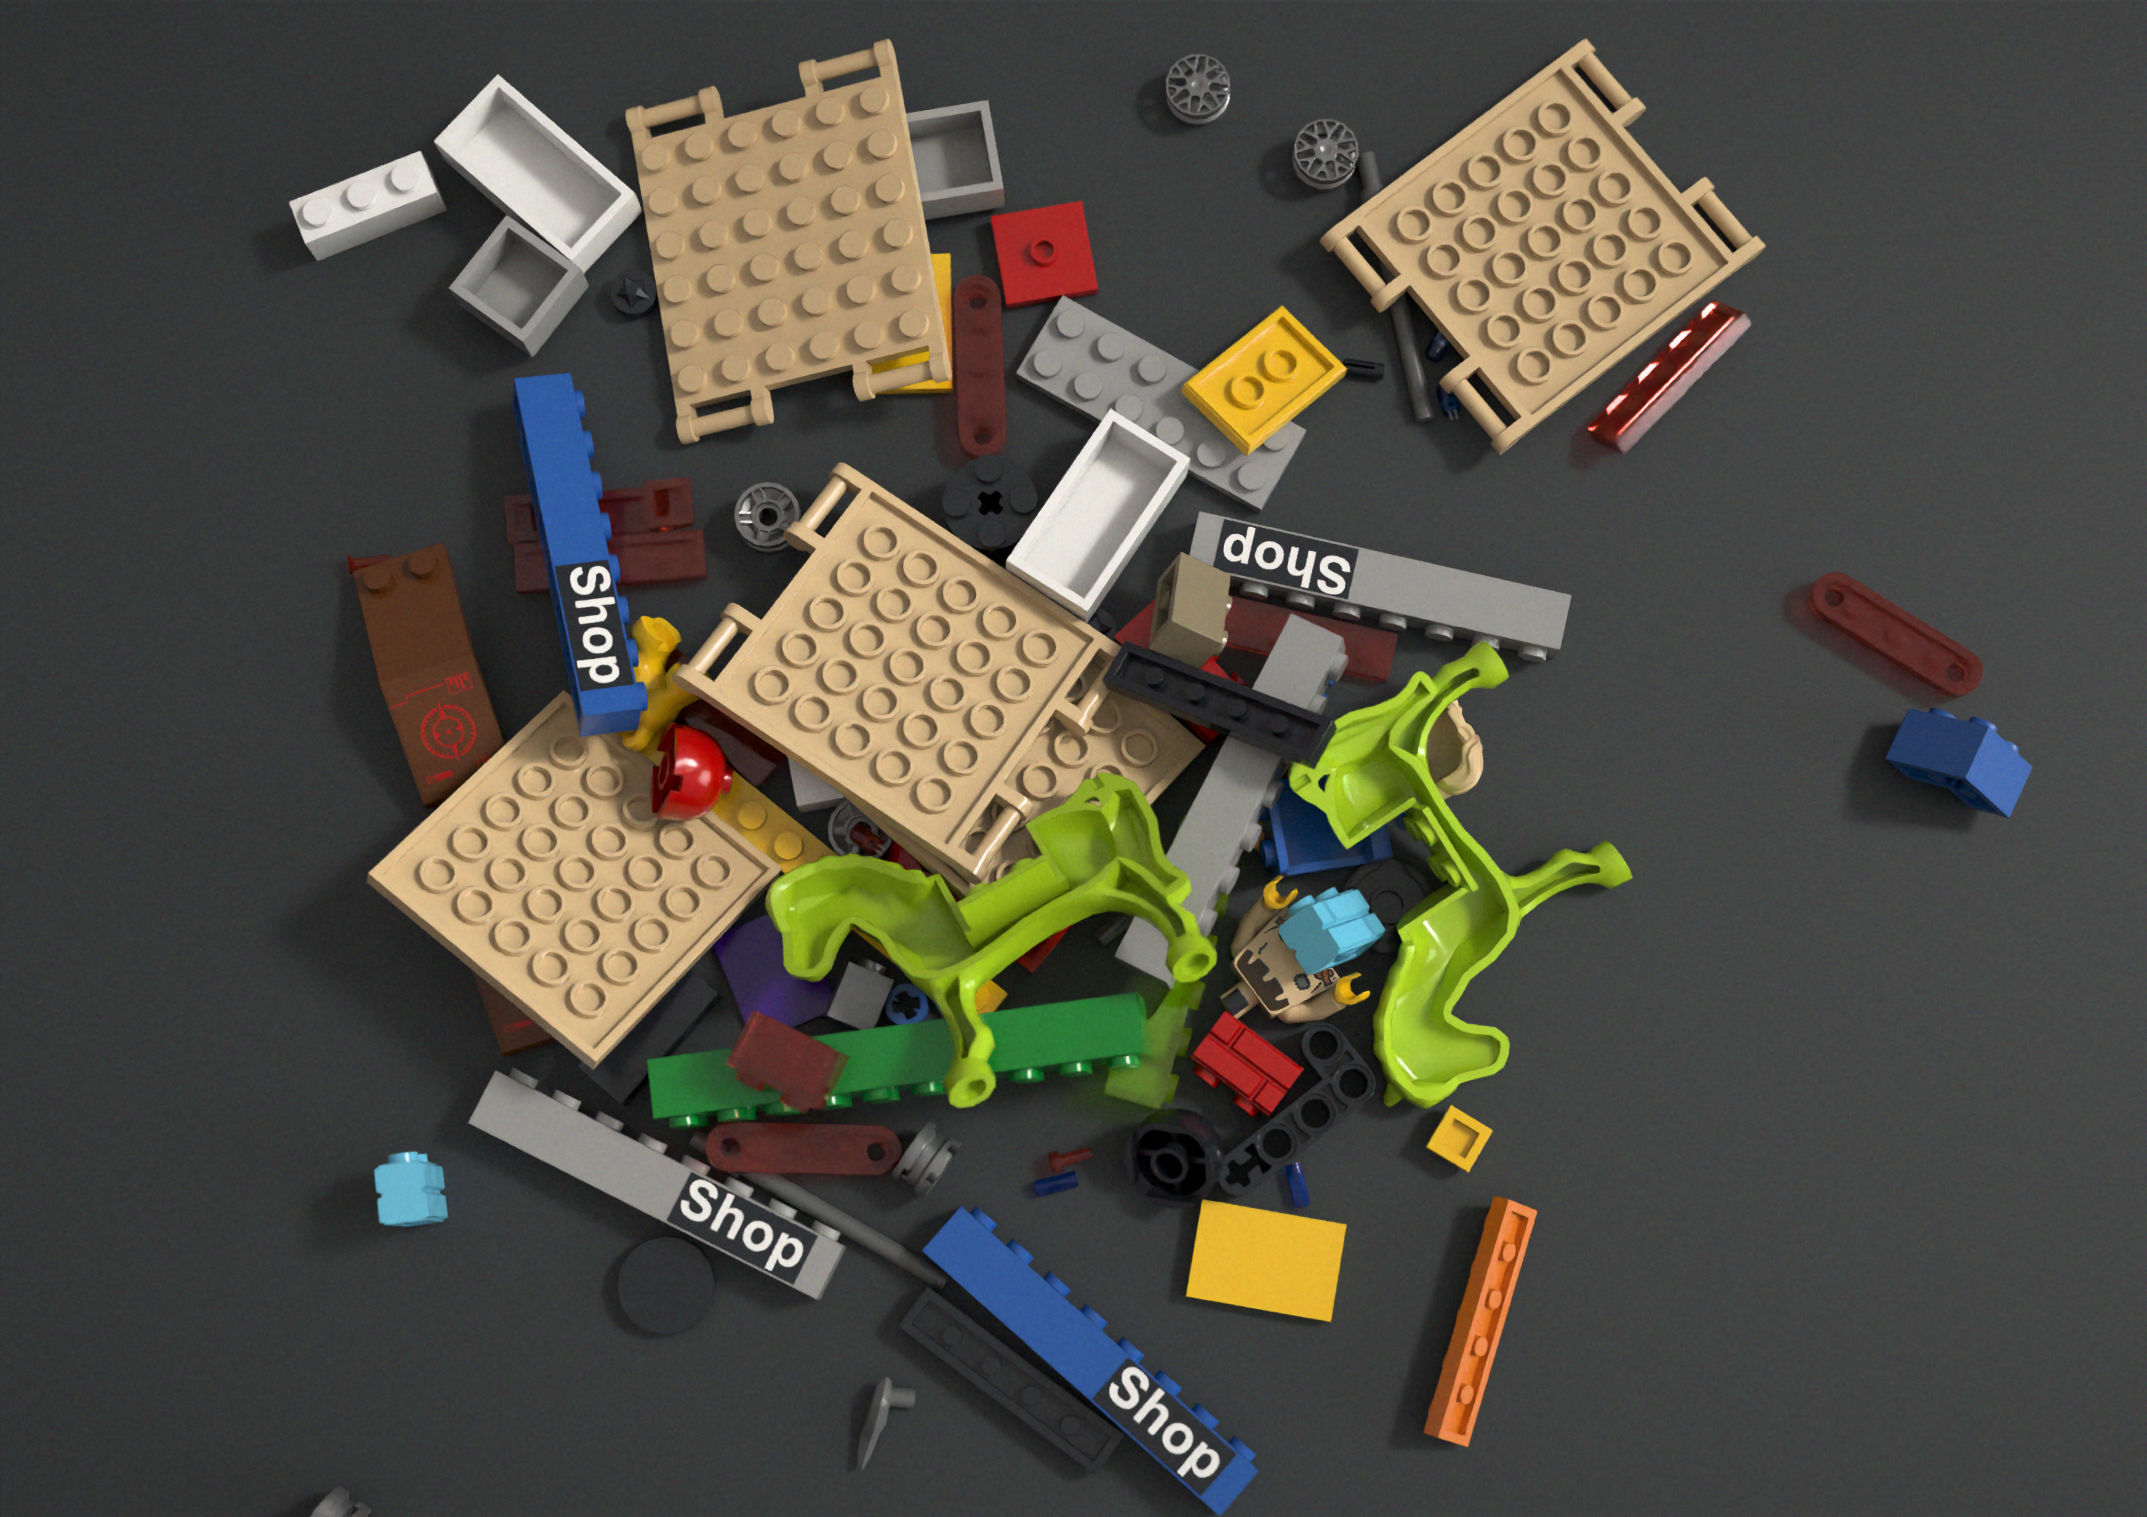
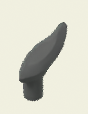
(876, 1415)

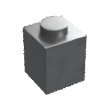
(859, 995)

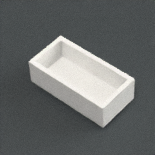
(538, 174)
(1098, 515)

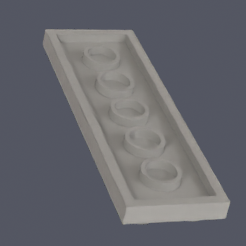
(1104, 367)

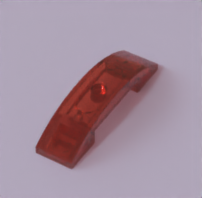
(638, 510)

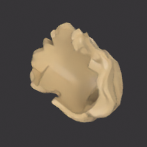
(1454, 753)

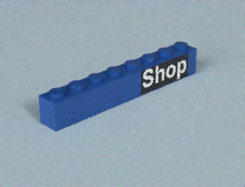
(577, 556)
(1091, 1360)

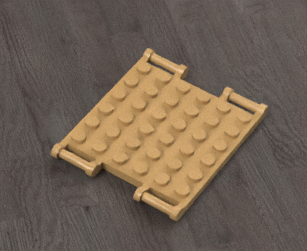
(789, 243)
(1543, 244)
(904, 670)

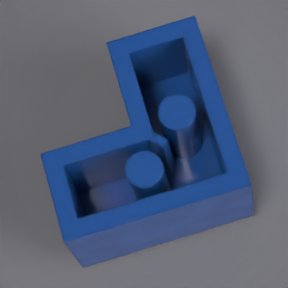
(1962, 758)

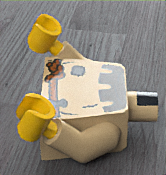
(1273, 975)

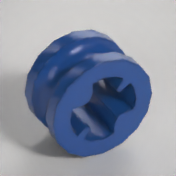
(914, 993)

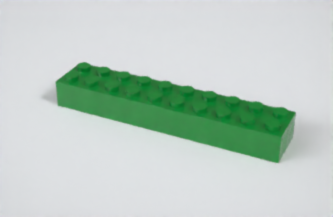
(915, 1058)

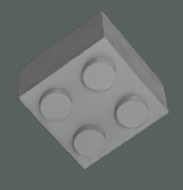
(956, 159)
(519, 286)

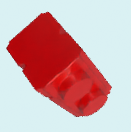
(1245, 1066)

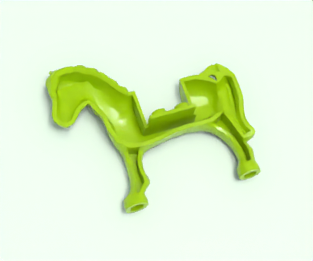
(1374, 775)
(1088, 865)

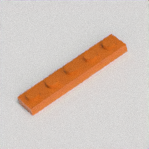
(1480, 1321)

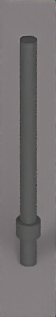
(1400, 308)
(836, 1219)

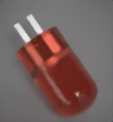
(866, 839)

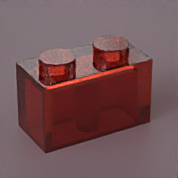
(786, 1061)

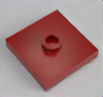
(1044, 254)

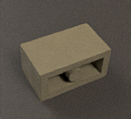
(1190, 611)

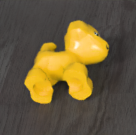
(654, 643)

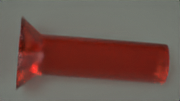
(358, 563)

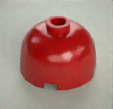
(689, 774)

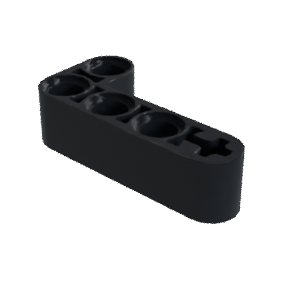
(1289, 1120)

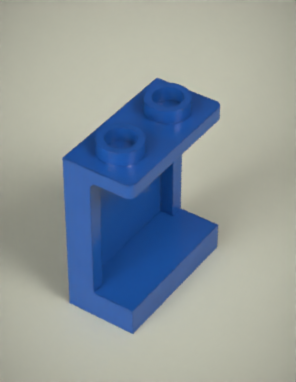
(1304, 843)

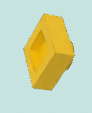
(1458, 1139)

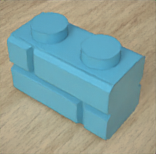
(1330, 929)
(410, 1191)

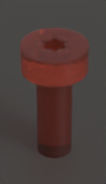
(1058, 1161)

